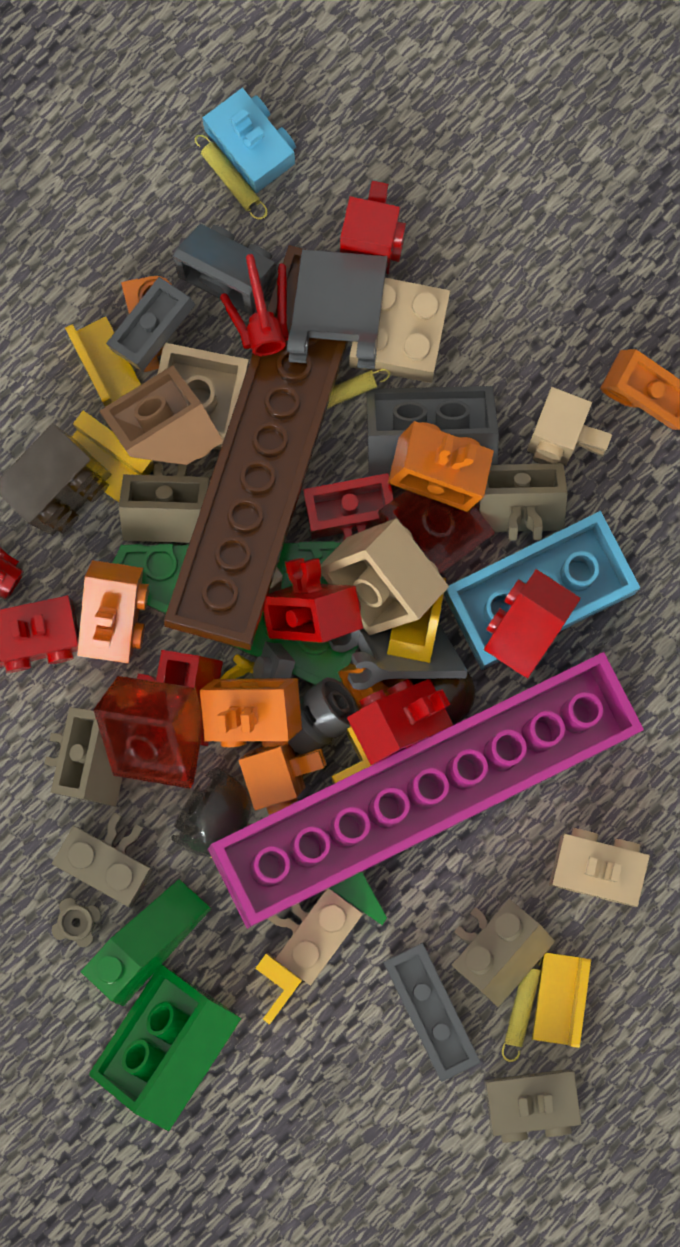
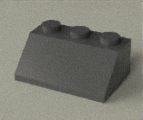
(454, 410)

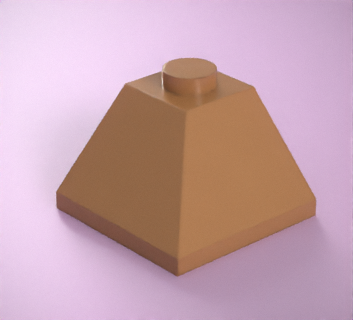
(162, 421)

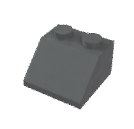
(219, 265)

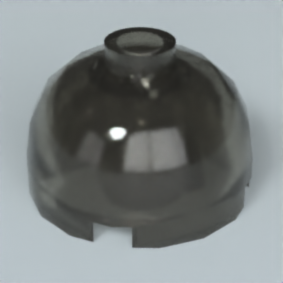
(213, 813)

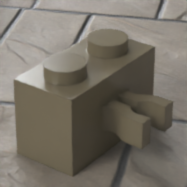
(525, 498)
(160, 505)
(82, 762)
(102, 864)
(501, 951)
(532, 1104)

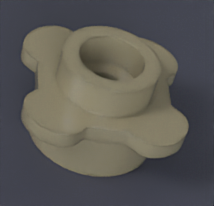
(83, 933)

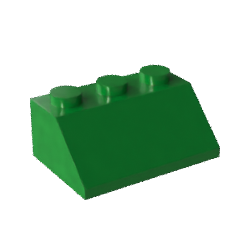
(164, 1048)

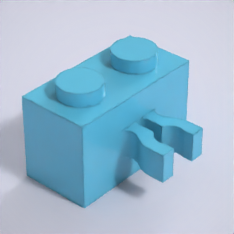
(250, 139)

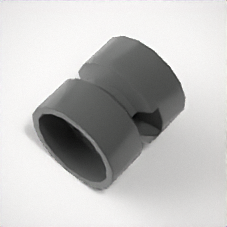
(323, 715)

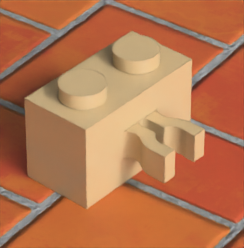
(563, 428)
(599, 868)
(317, 935)

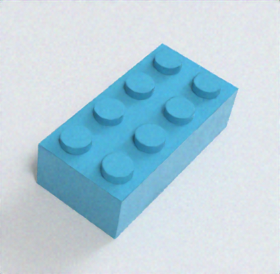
(577, 557)

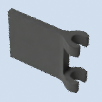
(338, 300)
(381, 666)

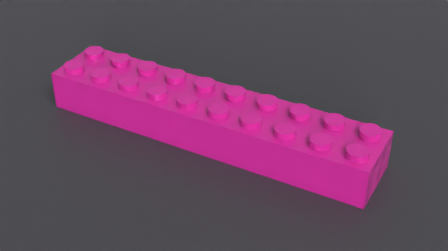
(424, 790)

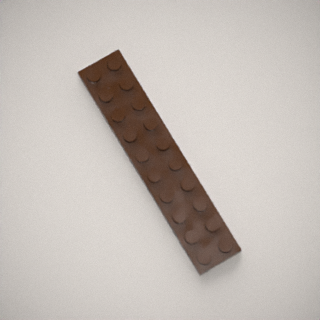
(255, 486)

